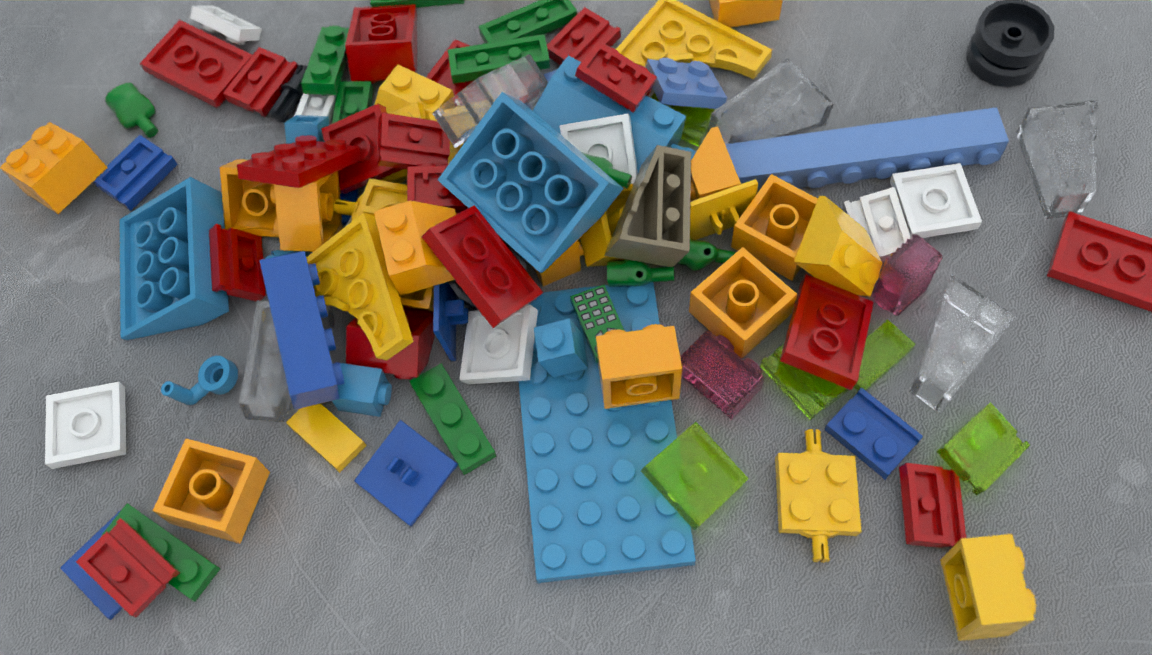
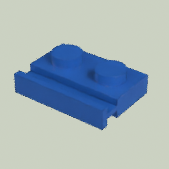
(135, 172)
(873, 433)

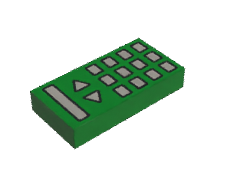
(595, 314)

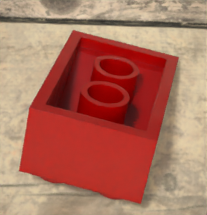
(381, 40)

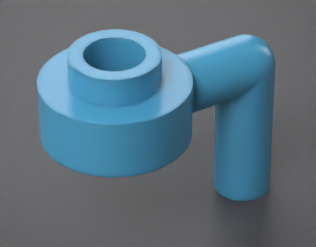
(214, 376)

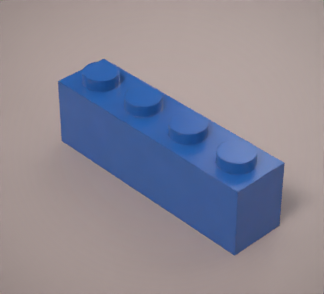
(300, 330)

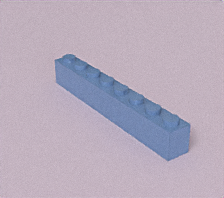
(872, 149)

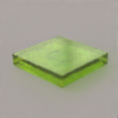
(694, 475)

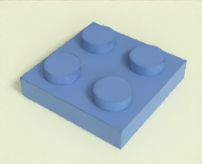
(686, 84)

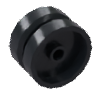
(1009, 42)

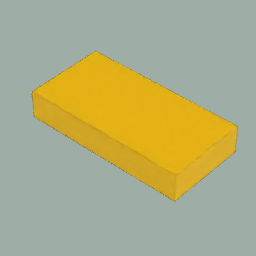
(326, 435)

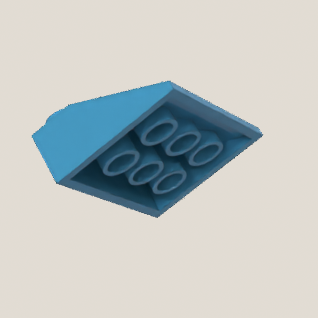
(573, 101)
(529, 182)
(169, 262)

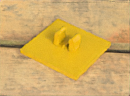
(720, 210)

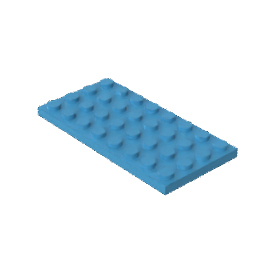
(585, 462)

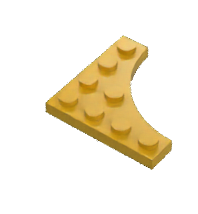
(688, 36)
(357, 281)

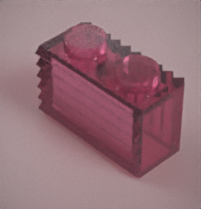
(906, 274)
(721, 374)

